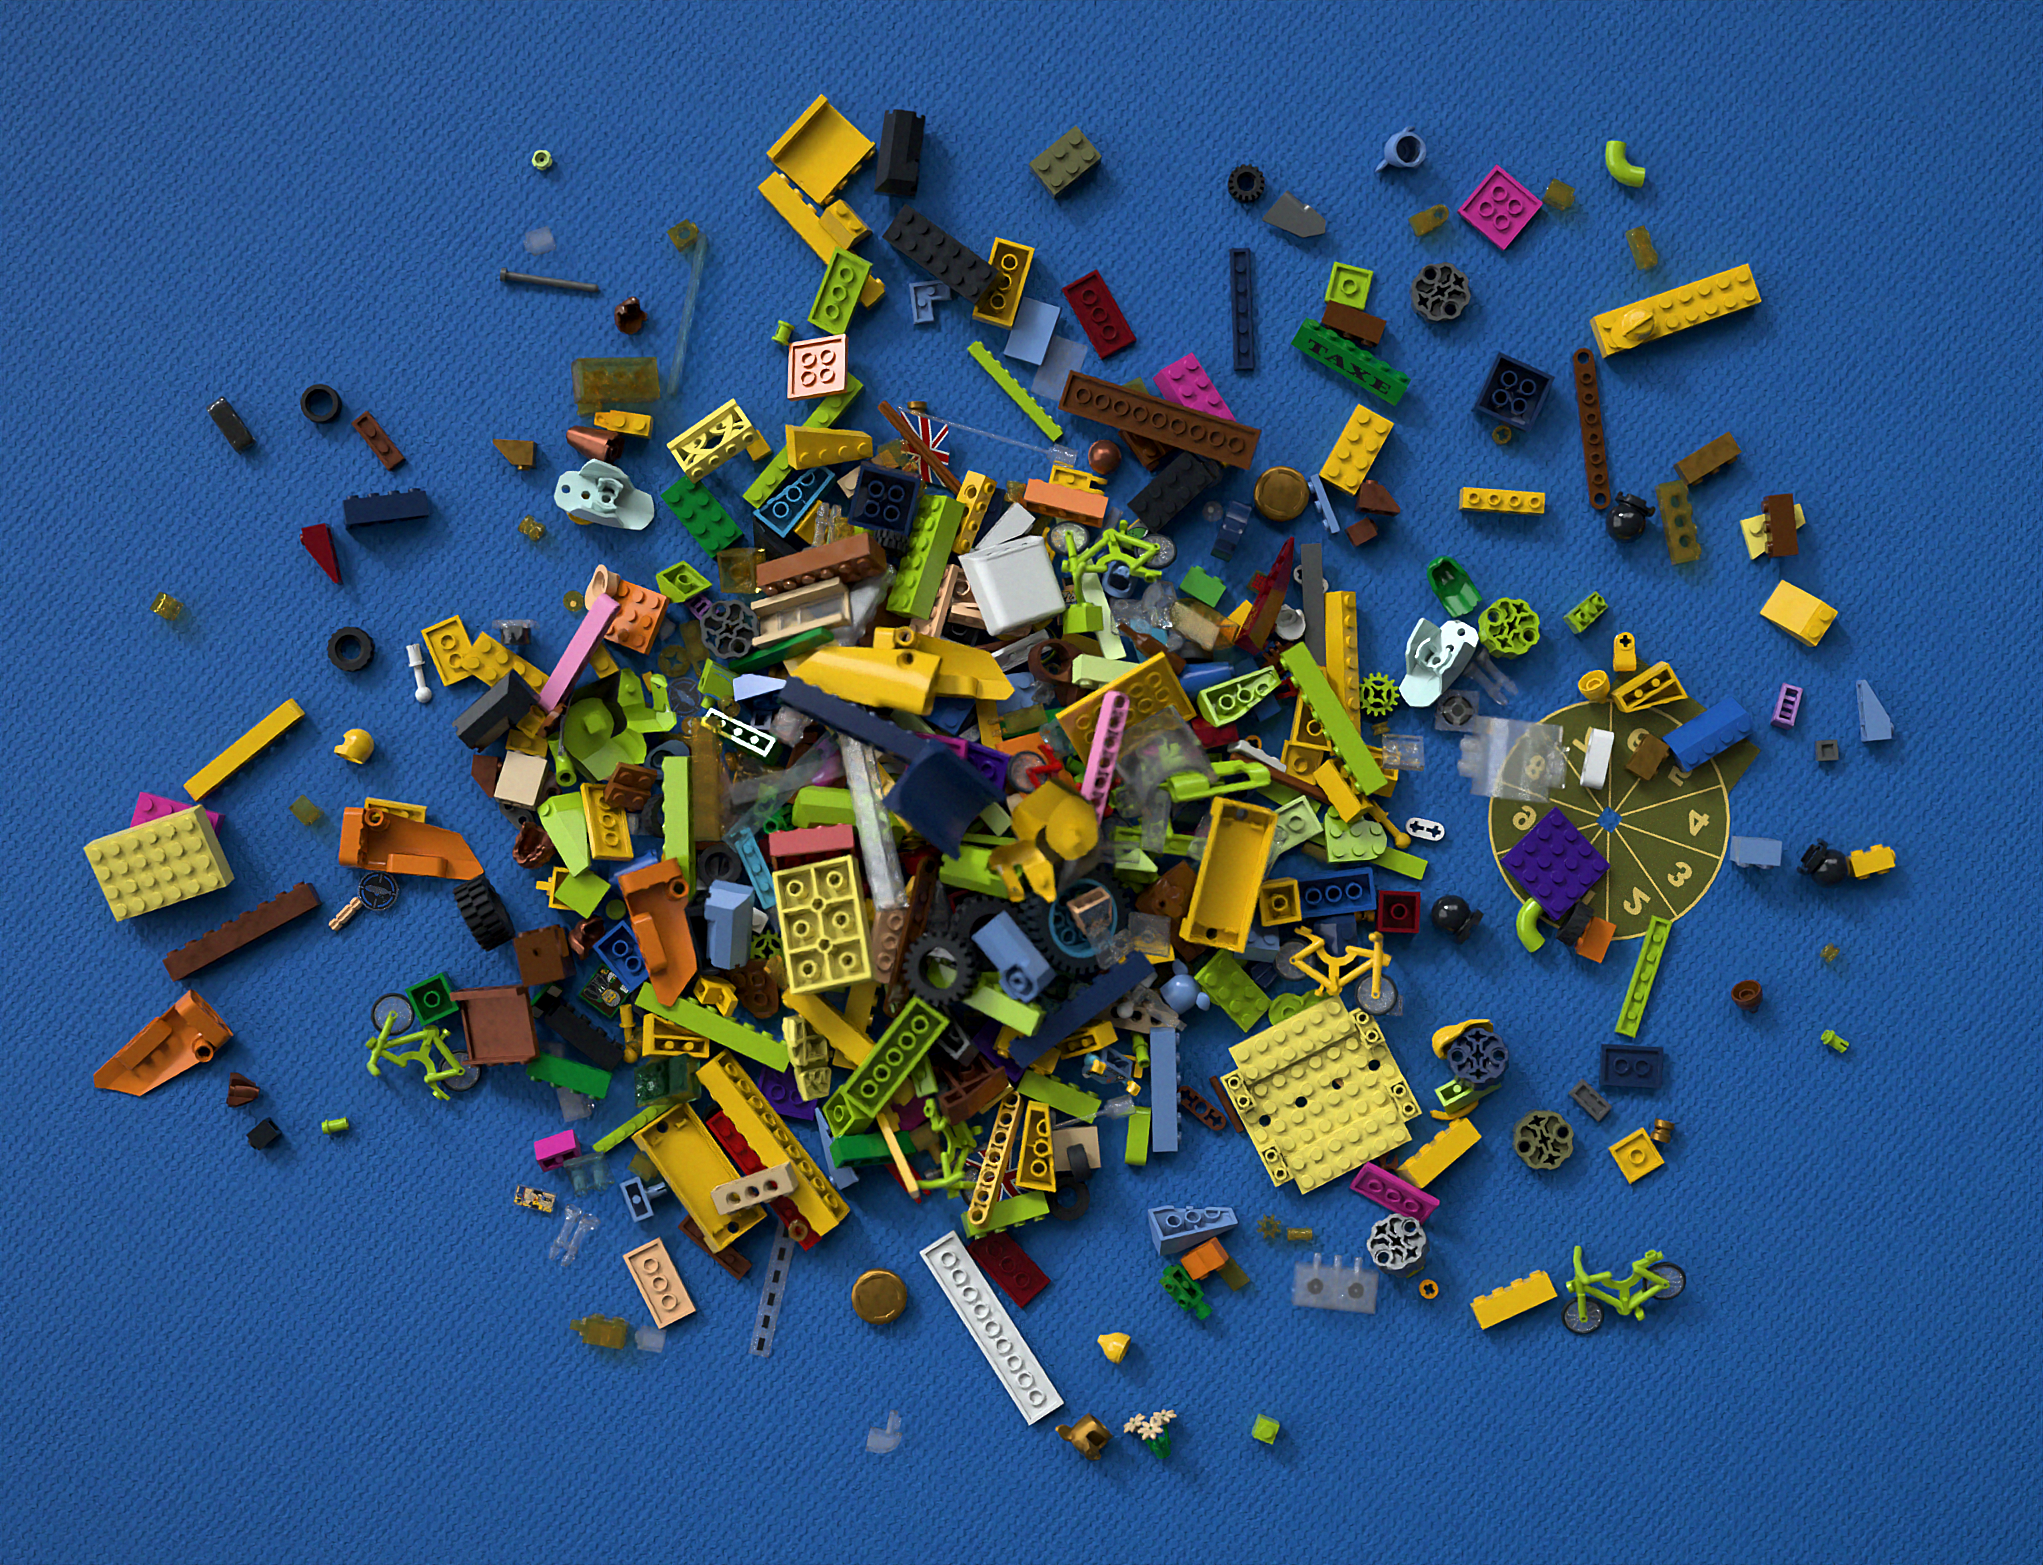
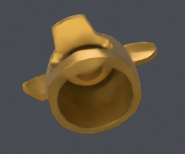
(1086, 1435)

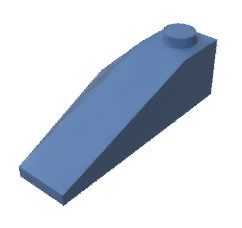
(839, 1177)
(1181, 1228)

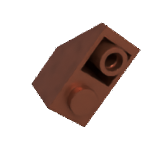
(486, 772)

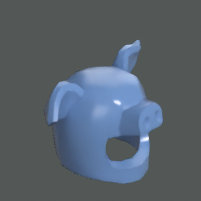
(1403, 150)
(1118, 580)
(1183, 990)

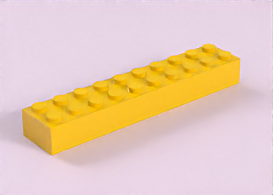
(772, 1139)

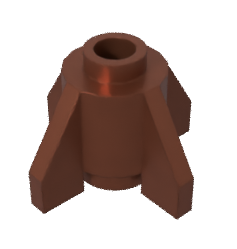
(241, 1090)

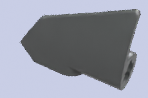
(1295, 217)

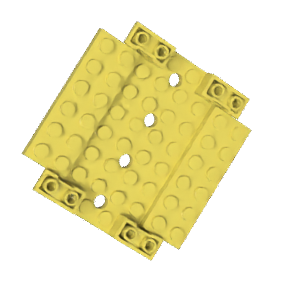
(1336, 1125)

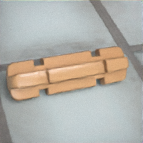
(345, 914)

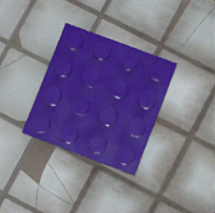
(1555, 863)

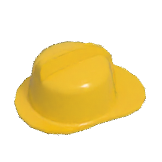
(1633, 328)

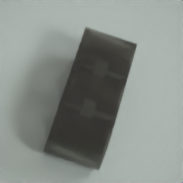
(231, 425)
(747, 769)

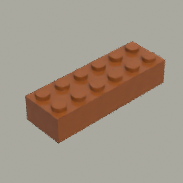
(847, 558)

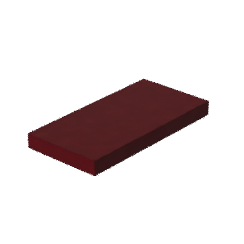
(1098, 314)
(1009, 1266)

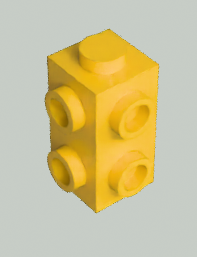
(1877, 860)

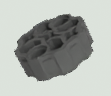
(1457, 302)
(732, 610)
(1384, 1235)

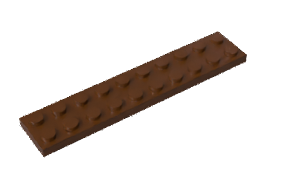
(1160, 419)

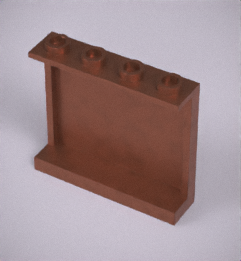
(498, 1025)

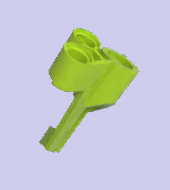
(1194, 785)

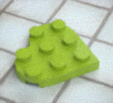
(1353, 840)
(1290, 1004)

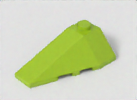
(1233, 698)
(567, 827)

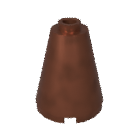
(596, 443)

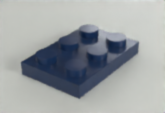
(1631, 1065)

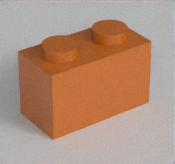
(1595, 939)

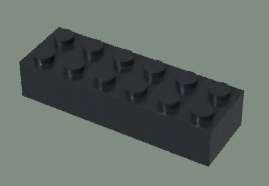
(943, 256)

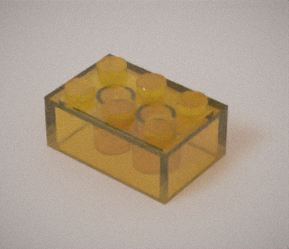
(1202, 624)

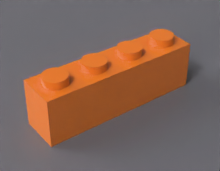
(1065, 503)

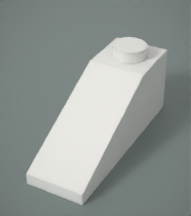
(1010, 525)

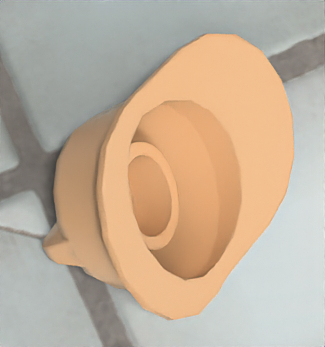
(602, 582)

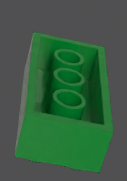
(702, 516)

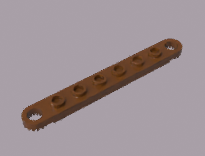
(1591, 428)
(912, 929)

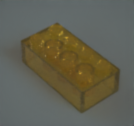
(615, 380)

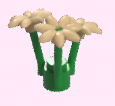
(1159, 1445)

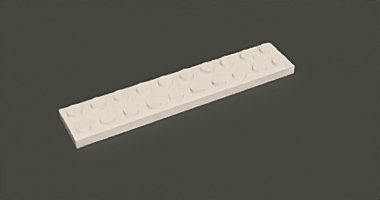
(991, 1327)

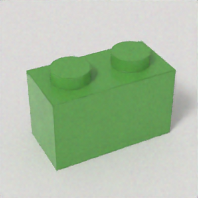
(1202, 587)

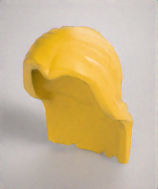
(1443, 1038)

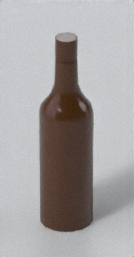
(1151, 646)

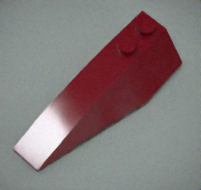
(1267, 605)

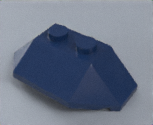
(1338, 932)

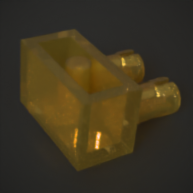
(926, 1138)

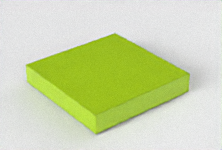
(1349, 285)
(583, 892)

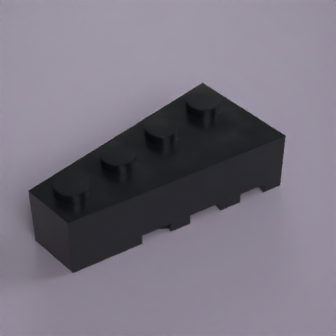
(584, 1034)

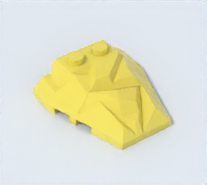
(809, 1057)

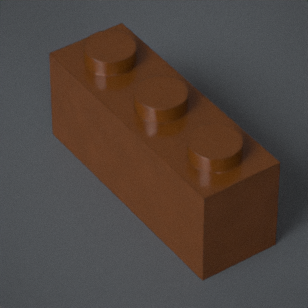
(1353, 324)
(1780, 525)

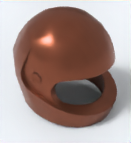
(1104, 457)

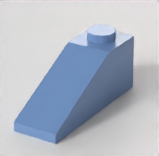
(1873, 718)

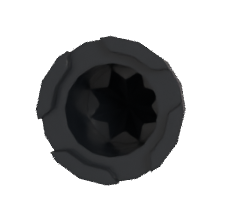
(1627, 520)
(1827, 866)
(1453, 916)

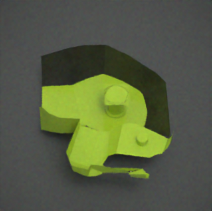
(608, 722)

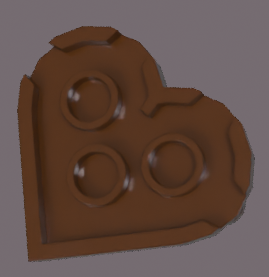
(755, 987)

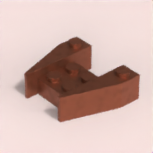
(970, 1086)

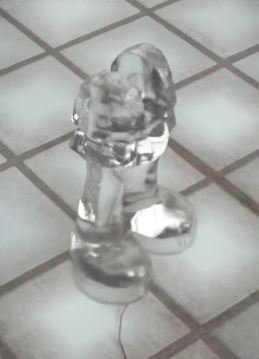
(821, 522)
(1471, 670)
(586, 1224)

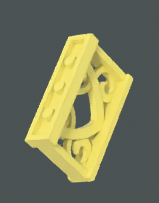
(716, 424)

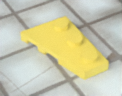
(1754, 533)

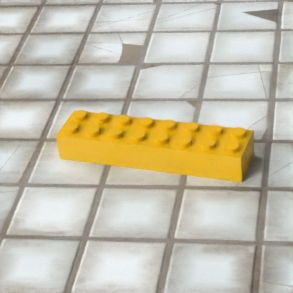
(1685, 307)

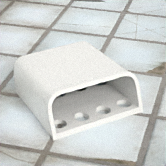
(1013, 584)

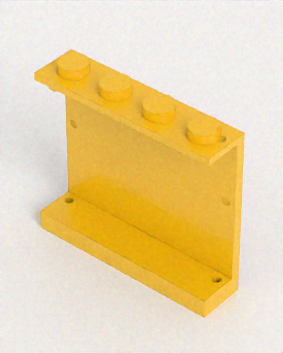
(821, 151)

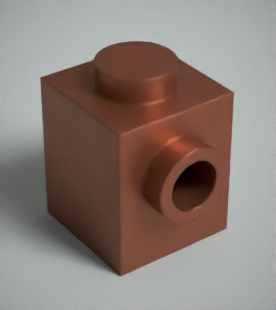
(1361, 531)

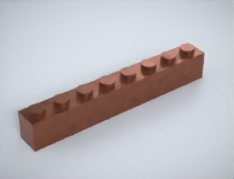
(242, 931)

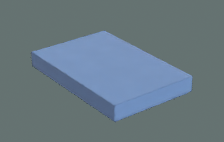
(1032, 331)

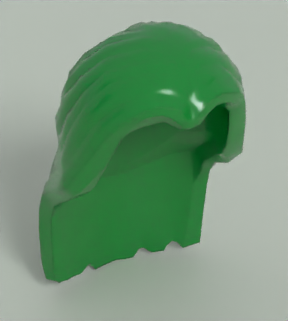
(1452, 586)

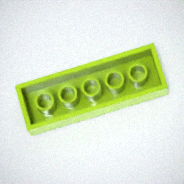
(926, 557)
(894, 1055)

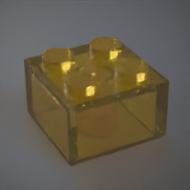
(739, 569)

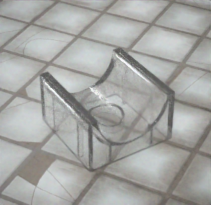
(1156, 751)

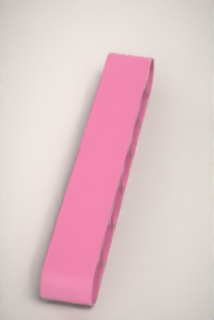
(579, 652)
(1108, 752)

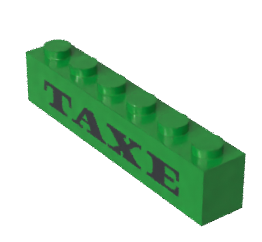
(1351, 361)

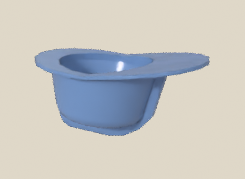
(656, 755)

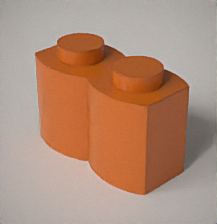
(1205, 1259)

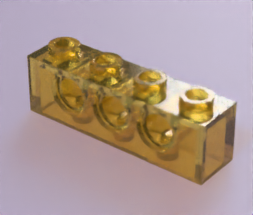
(1668, 515)

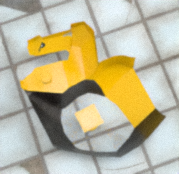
(1055, 832)

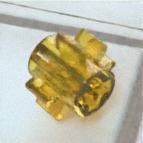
(1263, 1224)

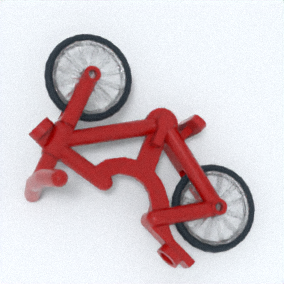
(1029, 771)

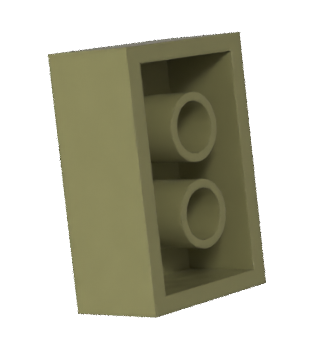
(1065, 162)

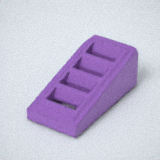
(693, 609)
(1781, 722)

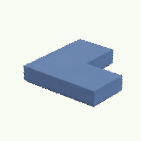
(922, 297)

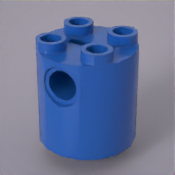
(621, 868)

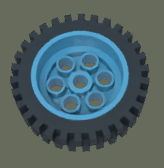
(1073, 952)

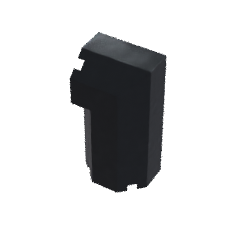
(900, 154)
(495, 711)

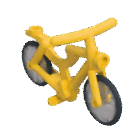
(1374, 992)

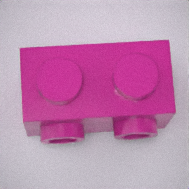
(558, 1148)

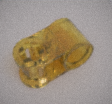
(1425, 220)

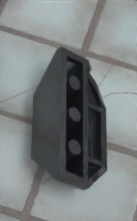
(773, 544)

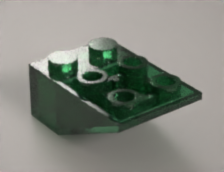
(667, 1081)

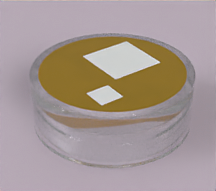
(686, 725)

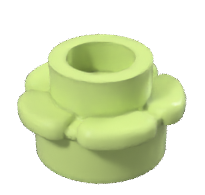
(542, 154)

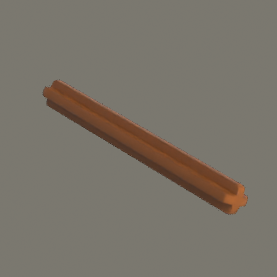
(920, 447)
(1288, 780)

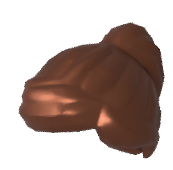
(586, 935)

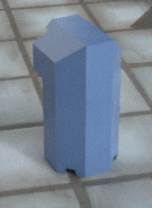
(729, 924)
(1018, 961)

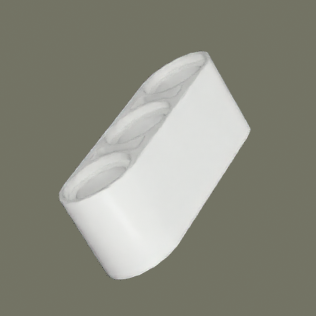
(1597, 759)

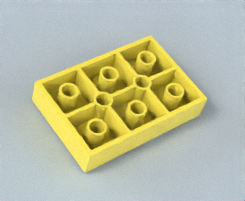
(159, 863)
(824, 926)

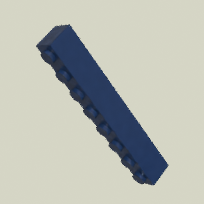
(850, 720)
(1082, 1007)

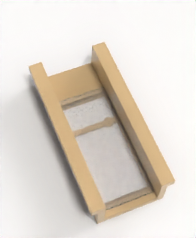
(802, 610)

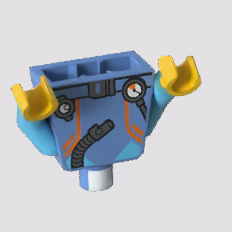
(1110, 1067)

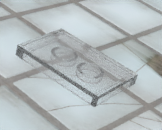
(1060, 359)

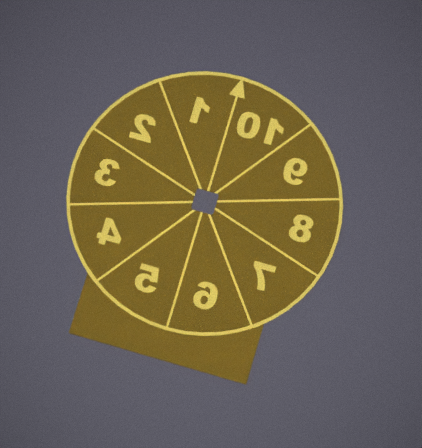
(1669, 827)

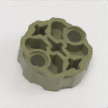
(1531, 1155)

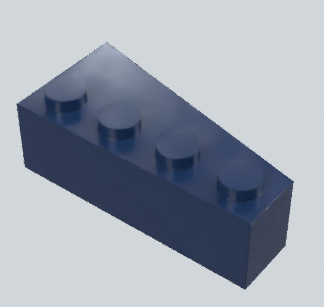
(384, 508)

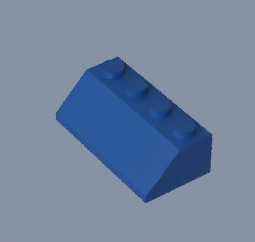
(1708, 734)
(1336, 891)

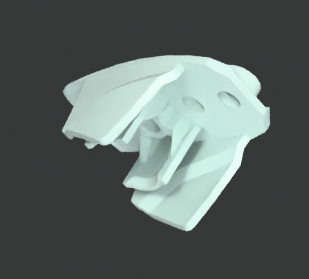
(611, 497)
(1431, 663)

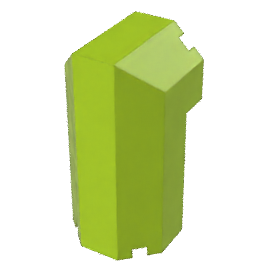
(823, 807)
(975, 872)

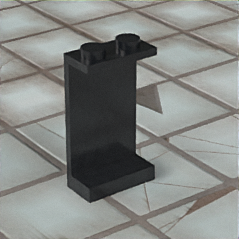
(698, 929)

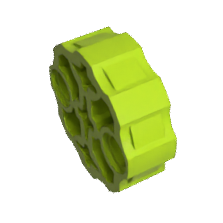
(1513, 612)

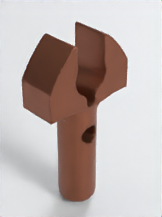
(1393, 1165)

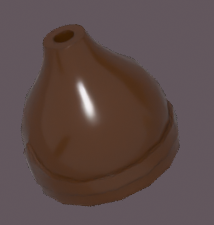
(1747, 995)

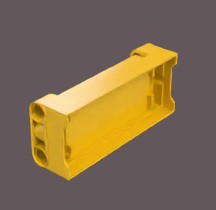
(1230, 874)
(693, 1168)

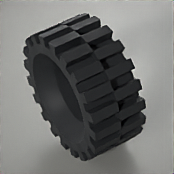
(484, 913)
(965, 961)

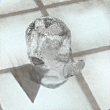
(1043, 692)

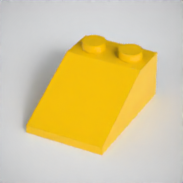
(1798, 613)

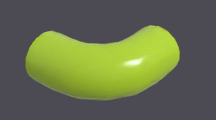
(1620, 168)
(565, 770)
(1526, 925)

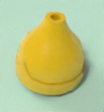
(1595, 686)
(1115, 1346)

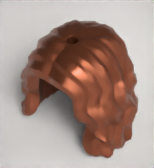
(533, 846)

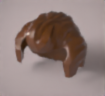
(629, 316)

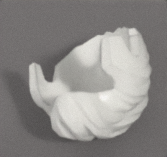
(1290, 623)

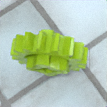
(1383, 701)
(768, 938)

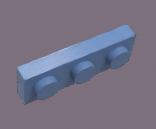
(1323, 505)

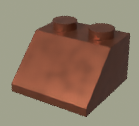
(1375, 500)

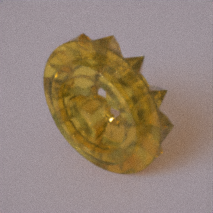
(665, 665)

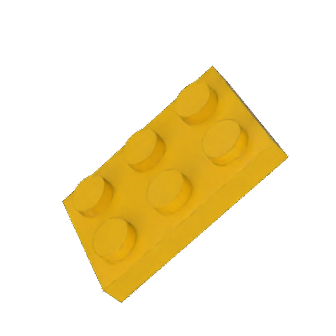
(448, 647)

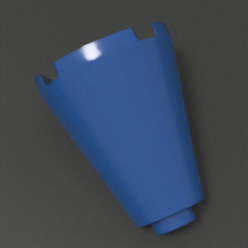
(1204, 675)

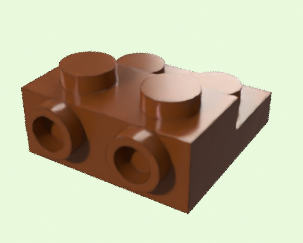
(629, 786)

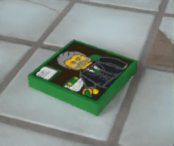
(604, 991)

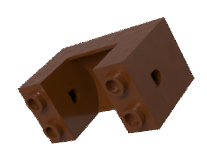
(544, 955)

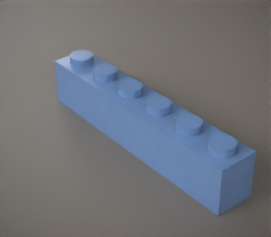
(1163, 1089)

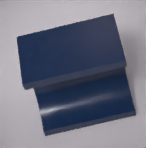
(941, 796)

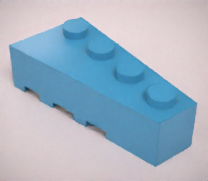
(790, 506)

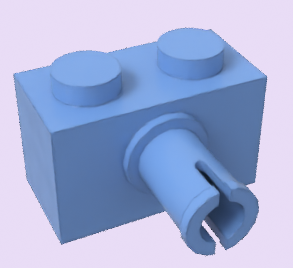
(640, 1197)

